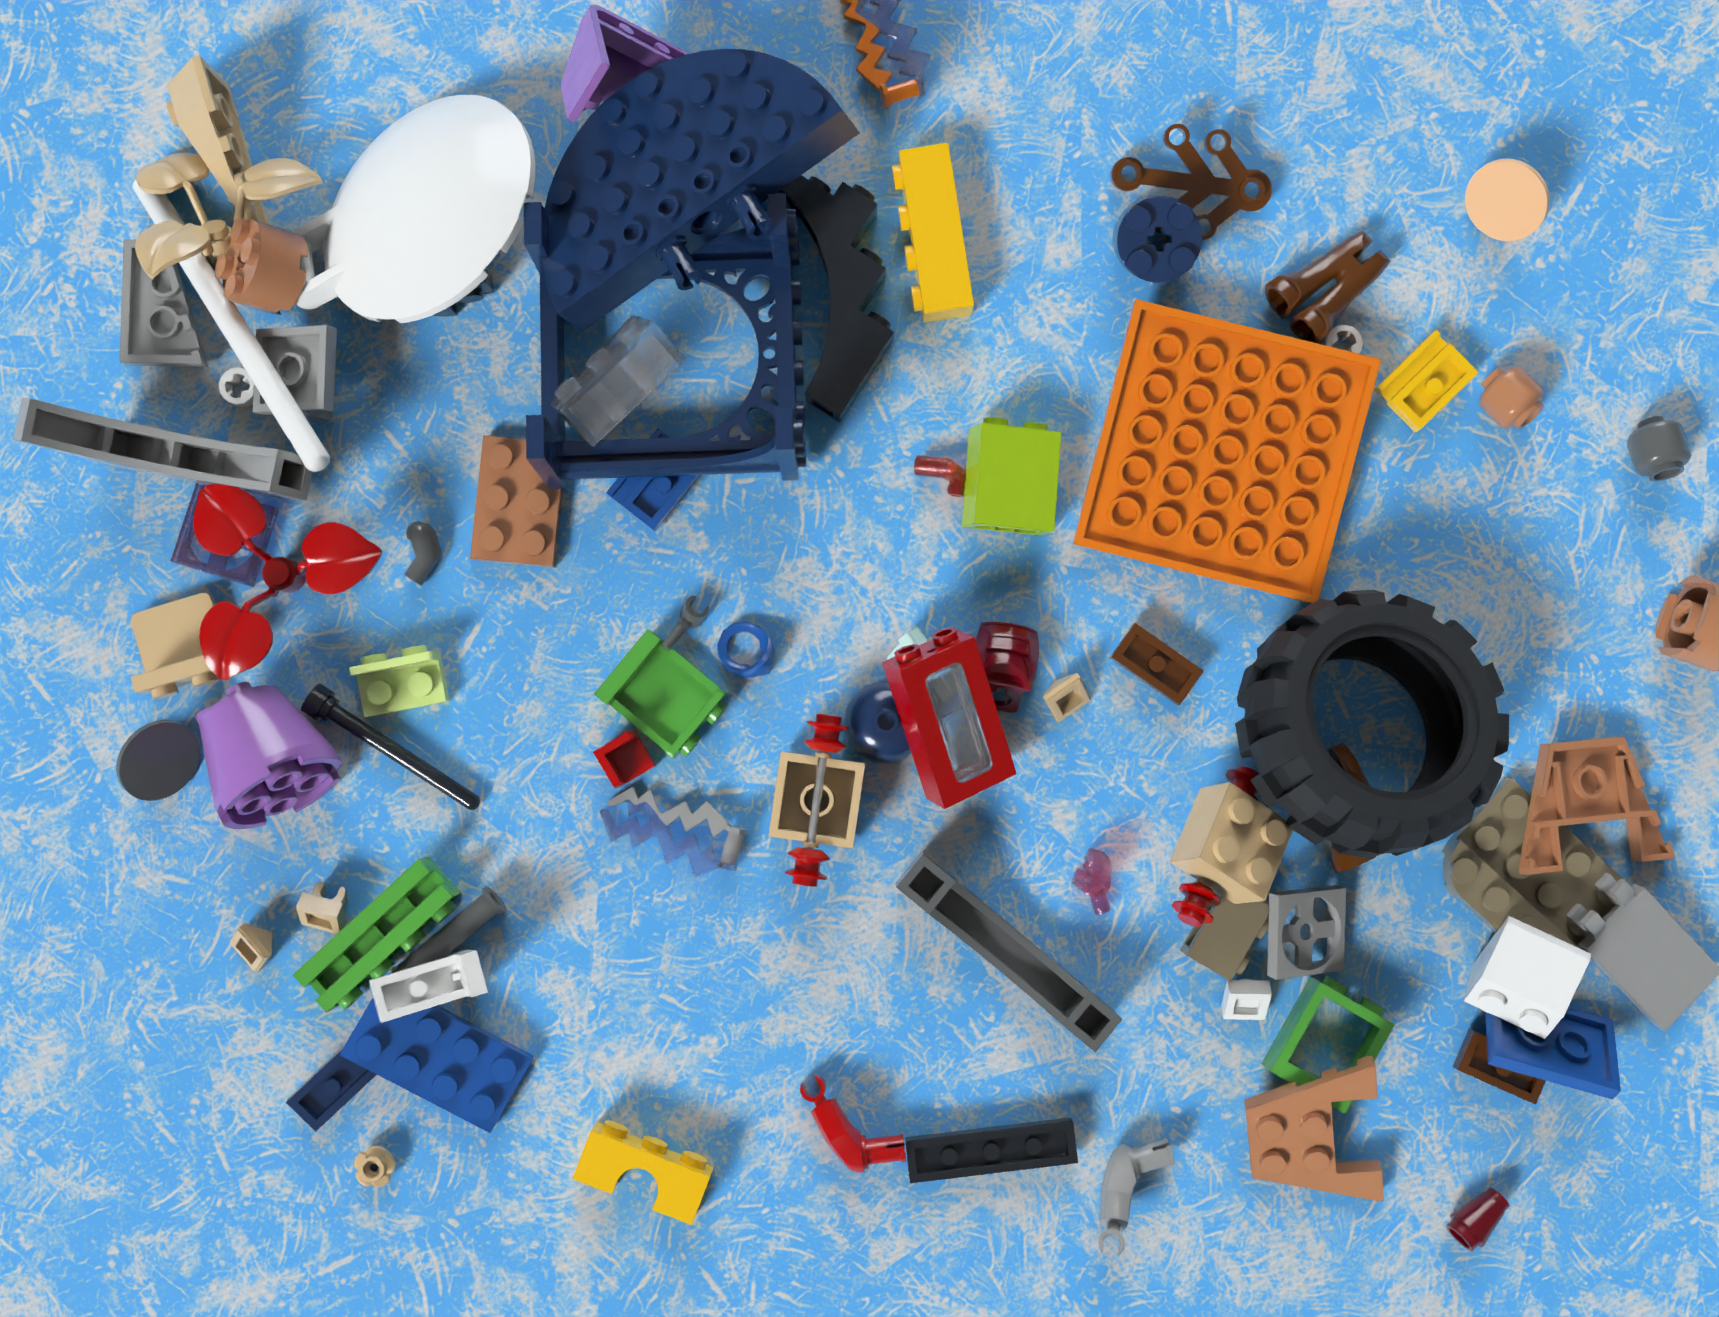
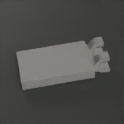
(1644, 951)

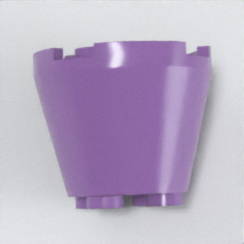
(263, 756)

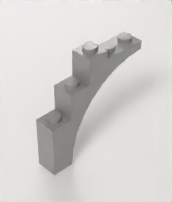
(162, 452)

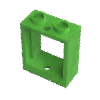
(1301, 1015)

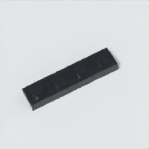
(991, 1150)

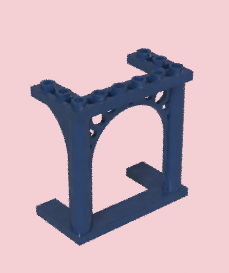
(766, 452)

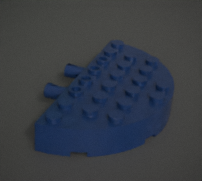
(674, 168)

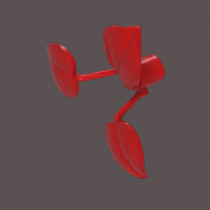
(227, 520)

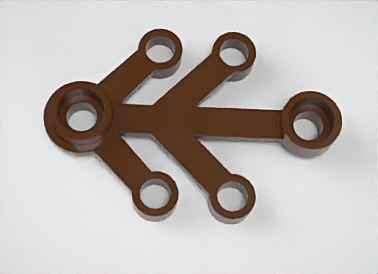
(1201, 181)

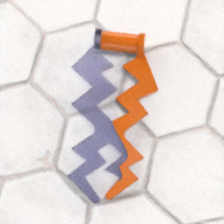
(880, 23)

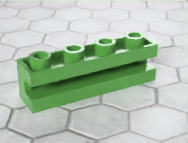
(378, 933)

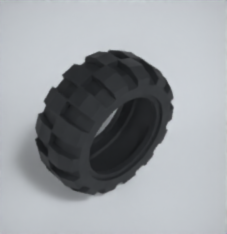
(1438, 673)

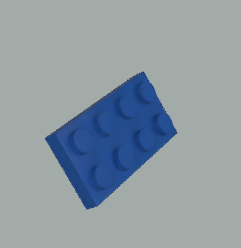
(441, 1061)

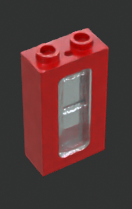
(949, 717)

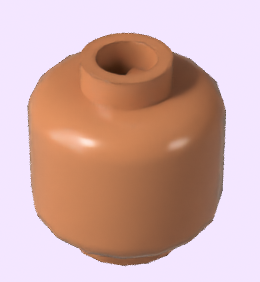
(1511, 397)

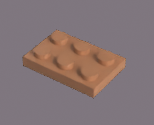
(514, 508)

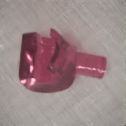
(1095, 880)

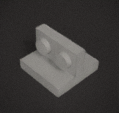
(306, 365)

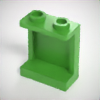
(663, 695)

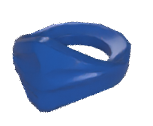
(761, 667)

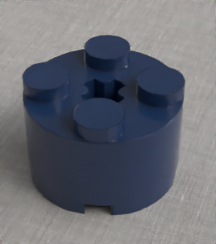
(1174, 255)

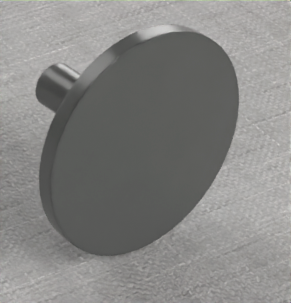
(157, 760)

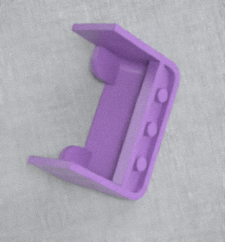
(606, 57)

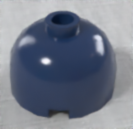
(876, 725)

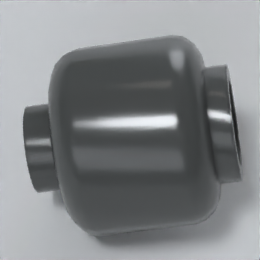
(1659, 448)

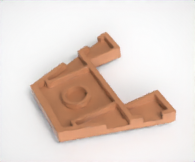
(1587, 785)
(1295, 1137)

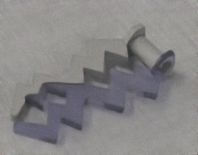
(659, 827)

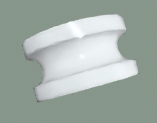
(1346, 332)
(233, 377)

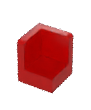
(624, 758)

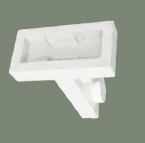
(428, 985)

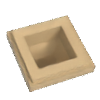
(1066, 696)
(253, 945)

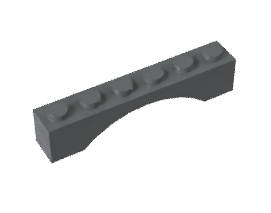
(1008, 951)

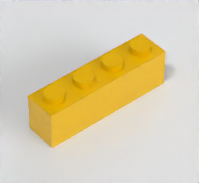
(934, 232)

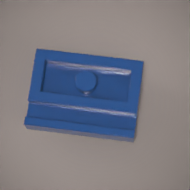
(651, 497)

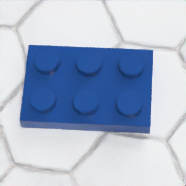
(1574, 1054)

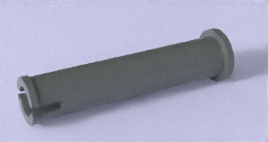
(456, 930)

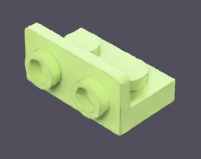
(400, 682)

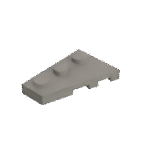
(156, 318)

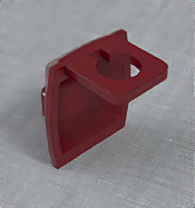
(1009, 659)

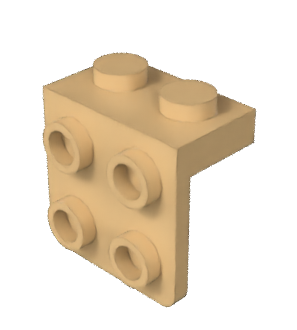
(171, 646)

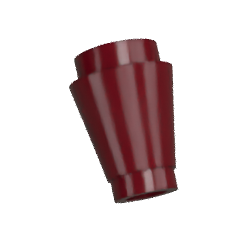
(1477, 1219)

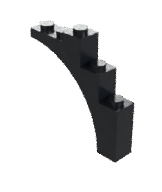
(854, 338)

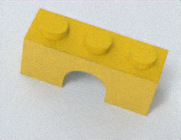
(678, 1176)

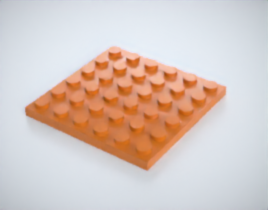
(1226, 451)

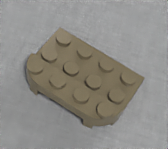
(1484, 870)

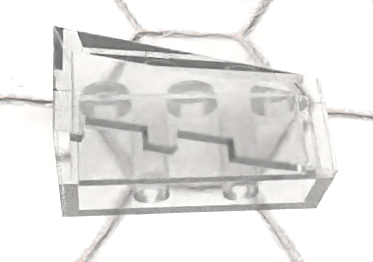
(616, 379)

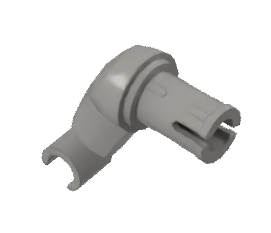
(1120, 1180)

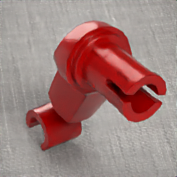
(846, 1140)

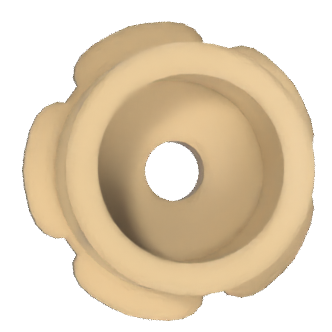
(384, 1161)

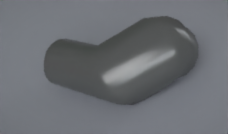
(426, 549)

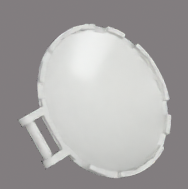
(422, 211)

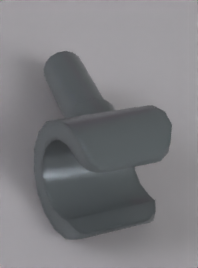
(687, 620)

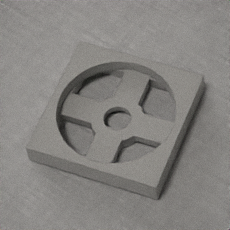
(1278, 932)

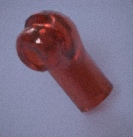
(942, 468)

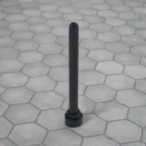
(323, 705)

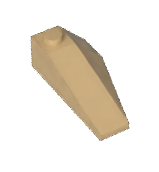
(208, 117)

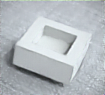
(1246, 999)

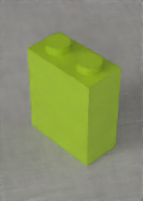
(1011, 477)

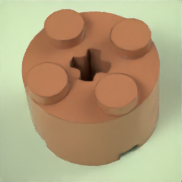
(262, 266)
(1691, 623)

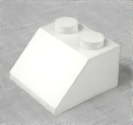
(1526, 977)

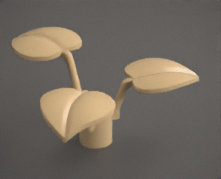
(171, 241)

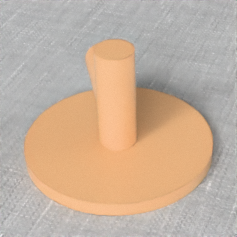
(1507, 199)

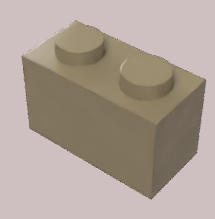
(1226, 940)

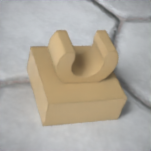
(323, 912)

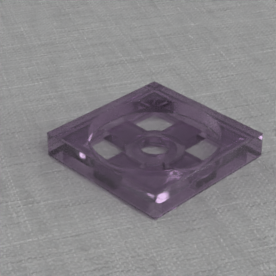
(216, 565)

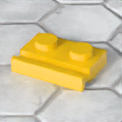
(1426, 381)

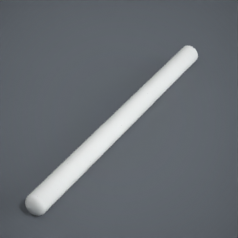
(244, 343)

